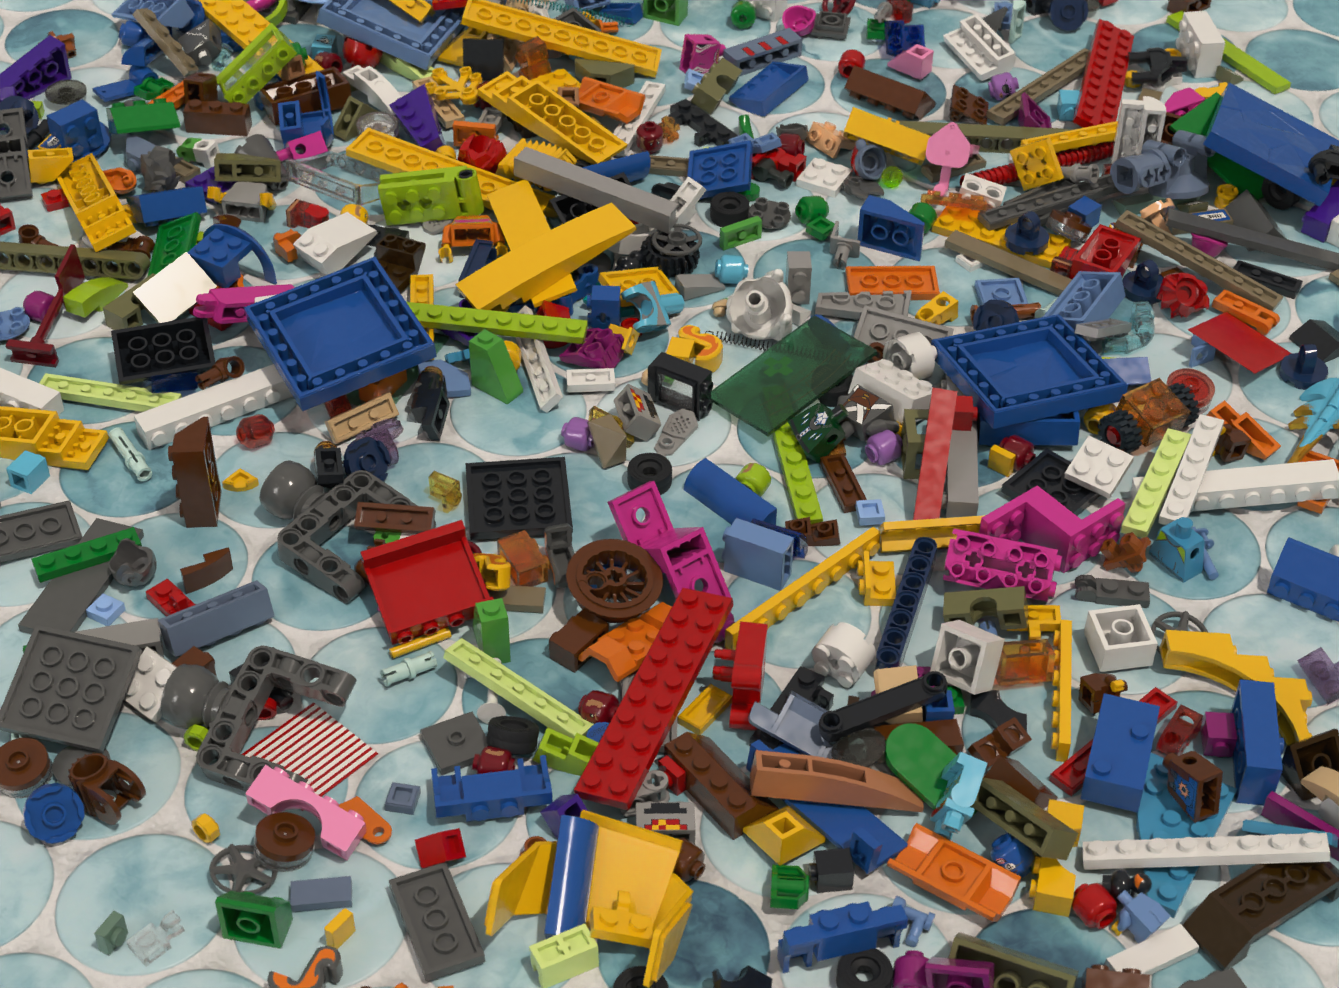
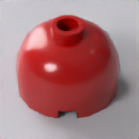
(360, 53)

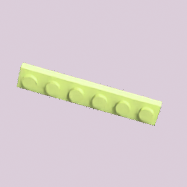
(107, 393)
(1156, 483)
(515, 689)

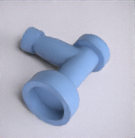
(920, 921)

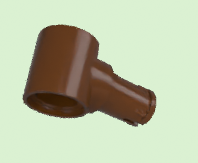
(30, 235)
(220, 371)

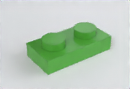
(740, 233)

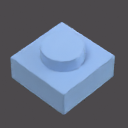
(692, 78)
(870, 512)
(105, 610)

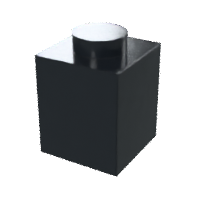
(832, 870)

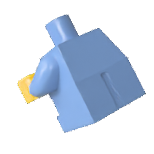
(1140, 916)

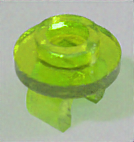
(892, 176)

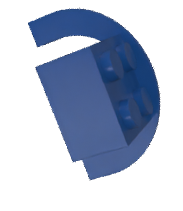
(297, 124)
(79, 128)
(223, 249)

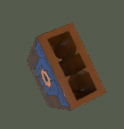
(1194, 784)

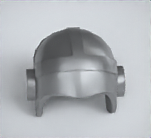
(132, 563)

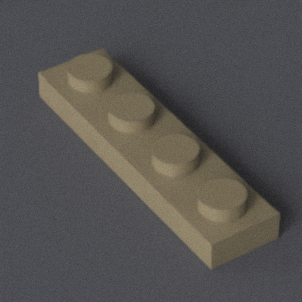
(164, 40)

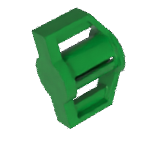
(875, 30)
(152, 88)
(788, 887)

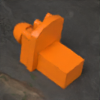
(284, 244)

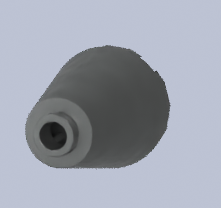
(260, 146)

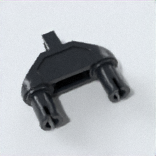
(1161, 66)
(1325, 165)

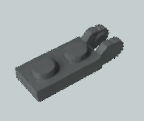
(1112, 591)

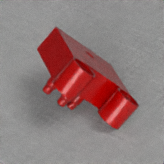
(746, 673)

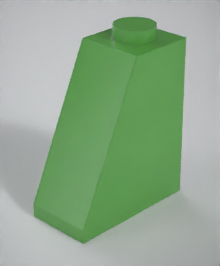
(493, 368)
(492, 629)

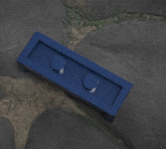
(480, 255)

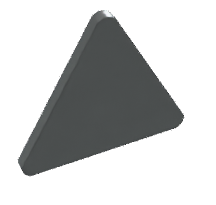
(995, 19)

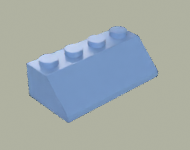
(168, 12)
(1089, 298)

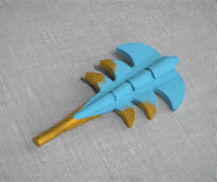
(1317, 415)

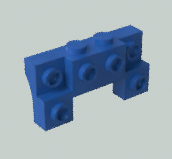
(492, 793)
(841, 933)

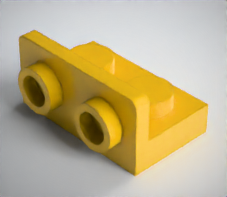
(876, 582)

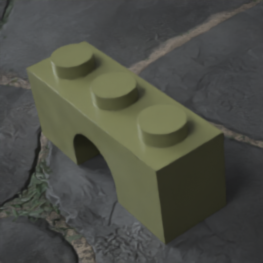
(715, 84)
(125, 310)
(1006, 604)

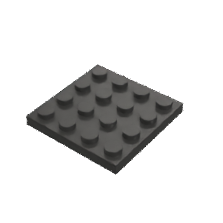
(69, 688)

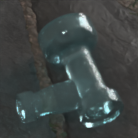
(223, 58)

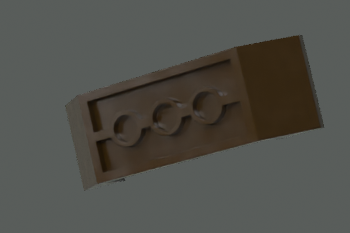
(400, 258)
(1256, 904)

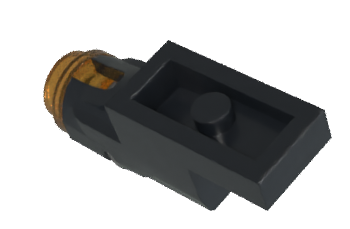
(429, 402)
(328, 464)

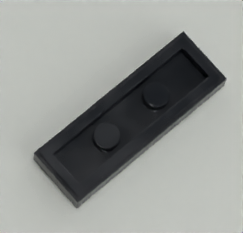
(1279, 283)

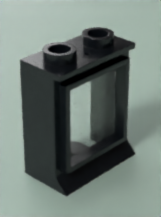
(680, 384)

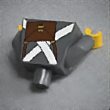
(867, 414)

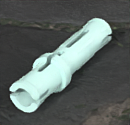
(130, 454)

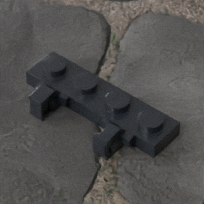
(708, 128)
(808, 685)

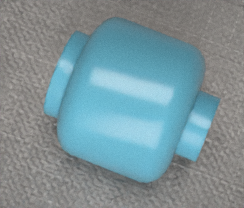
(731, 269)

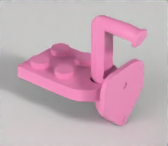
(949, 149)

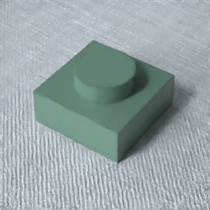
(111, 933)

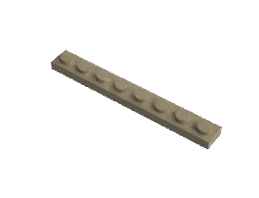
(1040, 87)
(1198, 261)

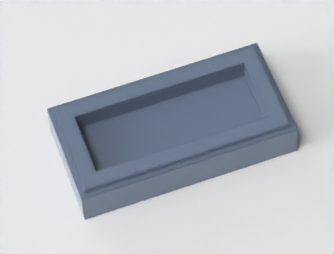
(321, 893)

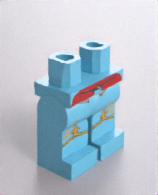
(964, 780)

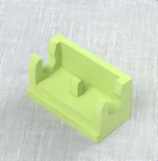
(564, 956)

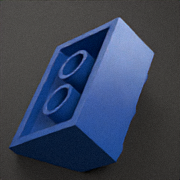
(167, 205)
(1307, 578)

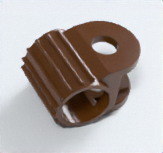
(96, 773)

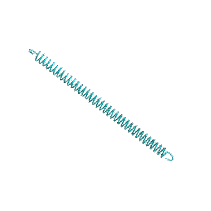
(578, 10)

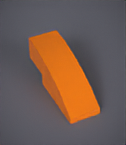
(1261, 444)

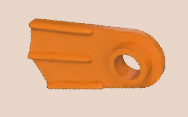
(372, 819)

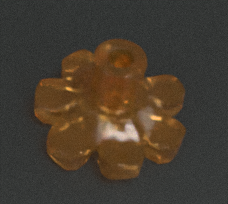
(669, 129)

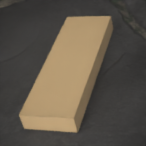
(361, 418)

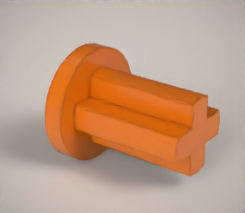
(607, 27)

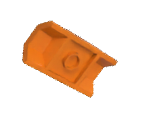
(609, 100)
(629, 643)
(956, 874)

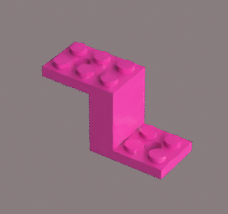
(1047, 523)
(680, 552)

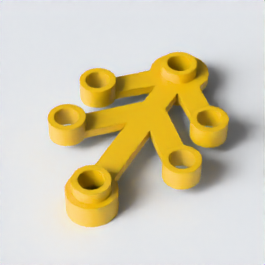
(466, 95)

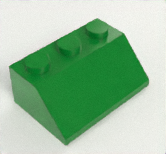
(142, 116)

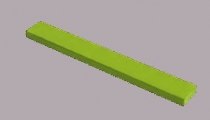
(1244, 62)

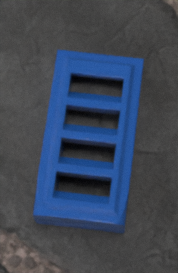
(625, 10)

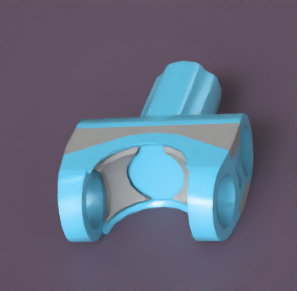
(653, 306)

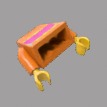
(466, 230)

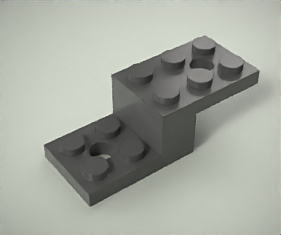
(14, 156)

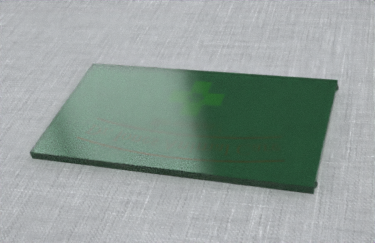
(791, 375)

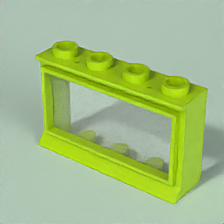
(256, 65)

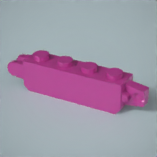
(228, 304)

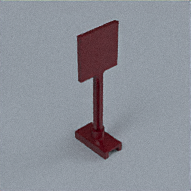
(36, 351)

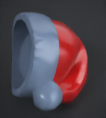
(868, 160)

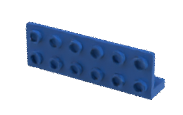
(844, 825)

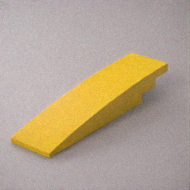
(551, 117)
(95, 203)
(522, 221)
(545, 259)
(44, 433)

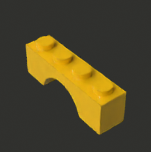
(1054, 884)

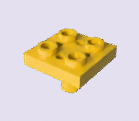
(1042, 163)

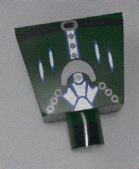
(819, 429)

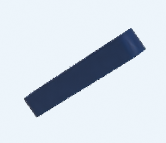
(907, 604)

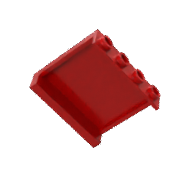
(425, 582)

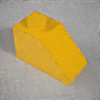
(48, 164)

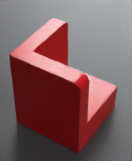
(440, 848)

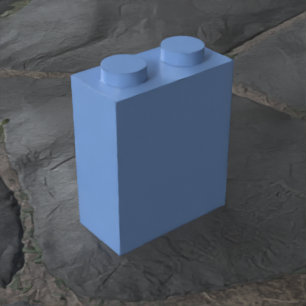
(758, 554)

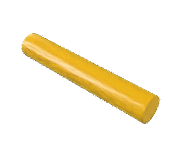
(419, 643)

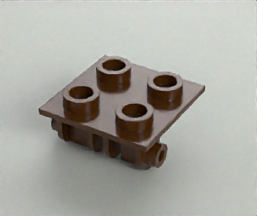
(967, 104)

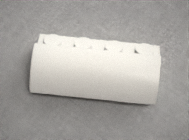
(980, 48)
(1136, 124)

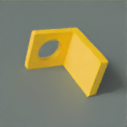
(630, 337)

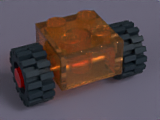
(1146, 415)

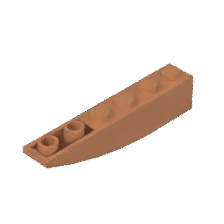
(828, 782)

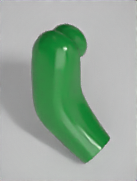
(745, 125)

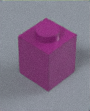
(1218, 734)

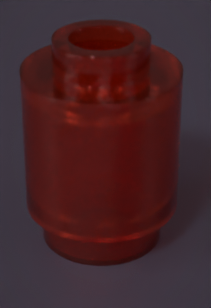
(337, 406)

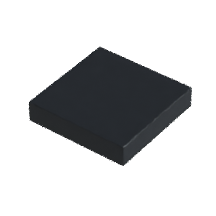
(484, 57)

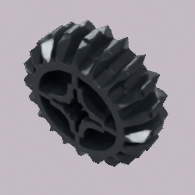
(666, 263)

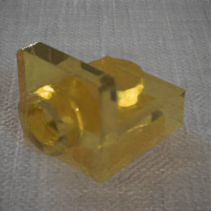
(445, 488)

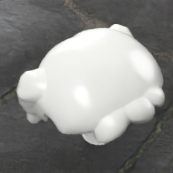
(761, 307)

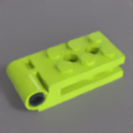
(430, 195)

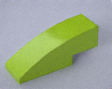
(93, 295)
(565, 753)

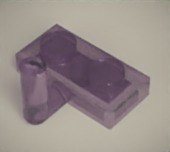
(1322, 674)

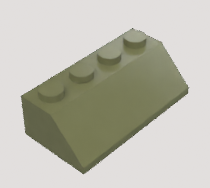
(1013, 967)

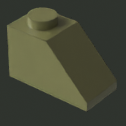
(346, 123)

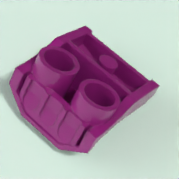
(599, 350)

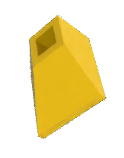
(454, 52)
(784, 835)

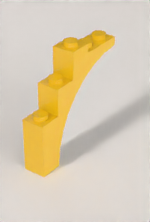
(1217, 659)

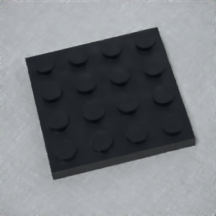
(517, 497)

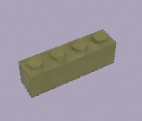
(1024, 819)

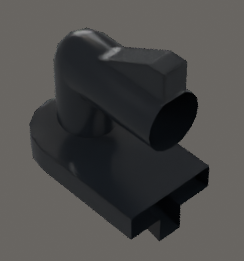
(665, 190)

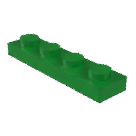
(81, 555)

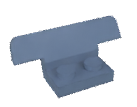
(794, 726)

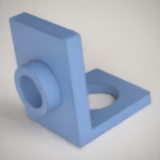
(1202, 347)

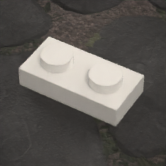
(590, 380)

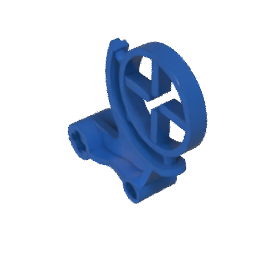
(587, 278)

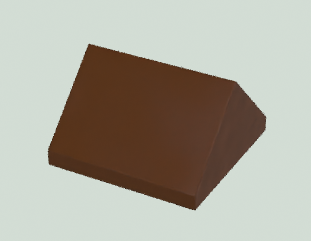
(1021, 780)

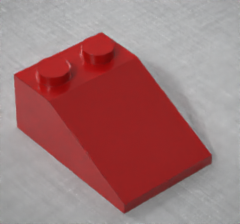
(1105, 252)

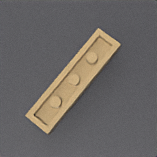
(445, 109)

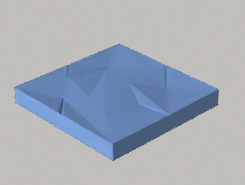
(393, 30)

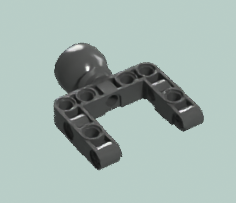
(294, 494)
(198, 698)

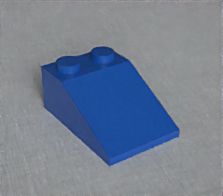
(890, 229)

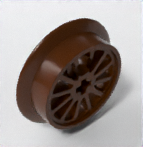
(614, 582)

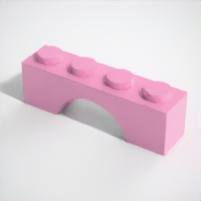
(275, 793)

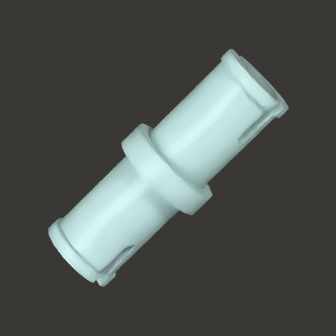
(408, 668)

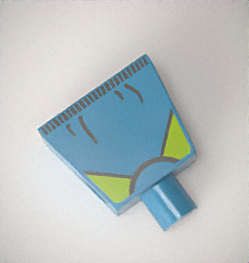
(1179, 549)

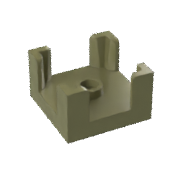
(912, 441)

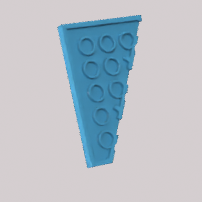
(1164, 818)

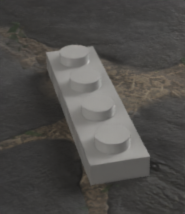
(1102, 328)

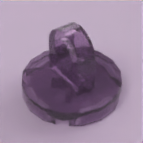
(386, 432)

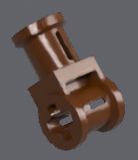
(134, 245)

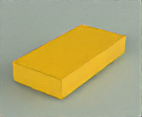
(705, 709)

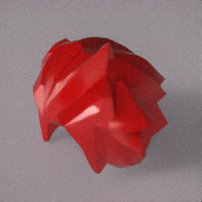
(482, 152)
(1183, 294)

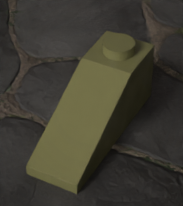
(246, 168)

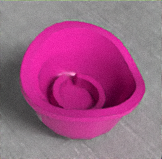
(799, 19)
(1208, 245)

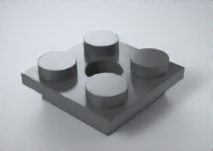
(831, 25)

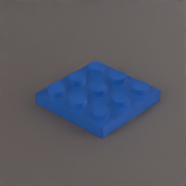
(722, 168)

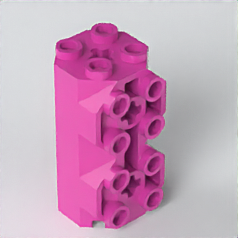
(1002, 563)

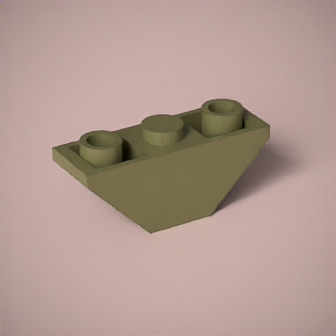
(609, 72)

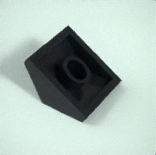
(1320, 334)

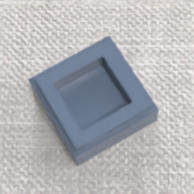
(402, 798)

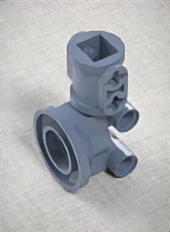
(1166, 169)

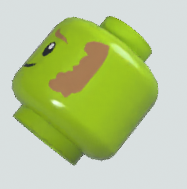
(755, 478)

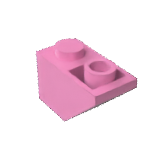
(914, 61)

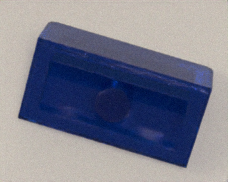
(171, 382)

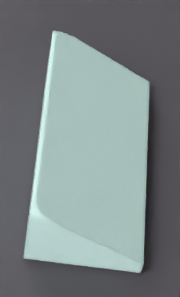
(1017, 20)

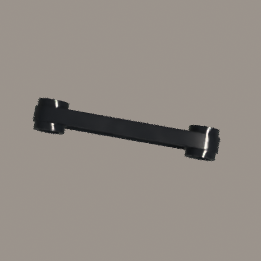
(882, 706)

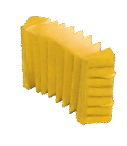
(506, 166)

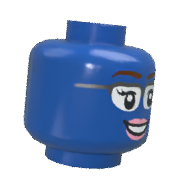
(1012, 855)

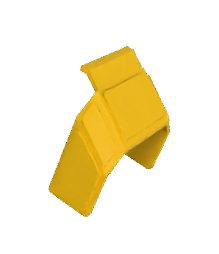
(625, 860)

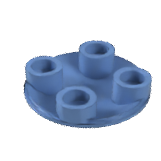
(13, 323)

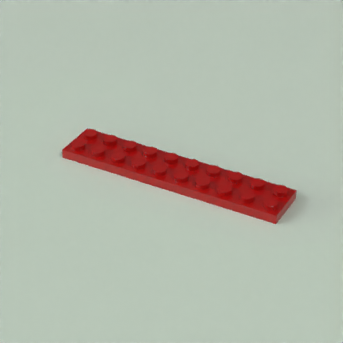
(1103, 76)
(654, 699)

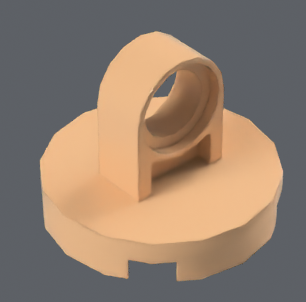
(1156, 212)

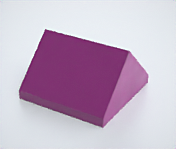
(1031, 114)
(958, 973)

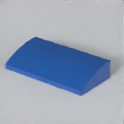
(770, 87)

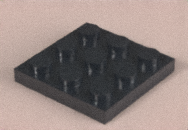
(1048, 473)

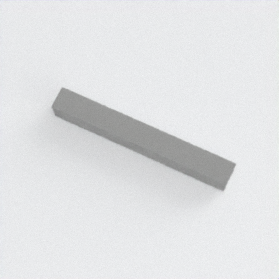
(595, 189)

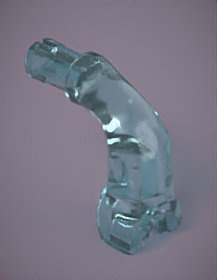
(1143, 322)

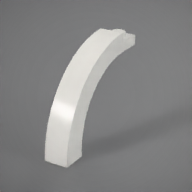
(686, 197)

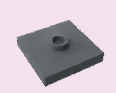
(454, 742)

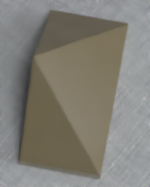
(608, 440)

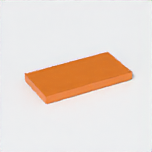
(876, 279)

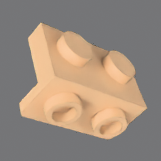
(828, 139)

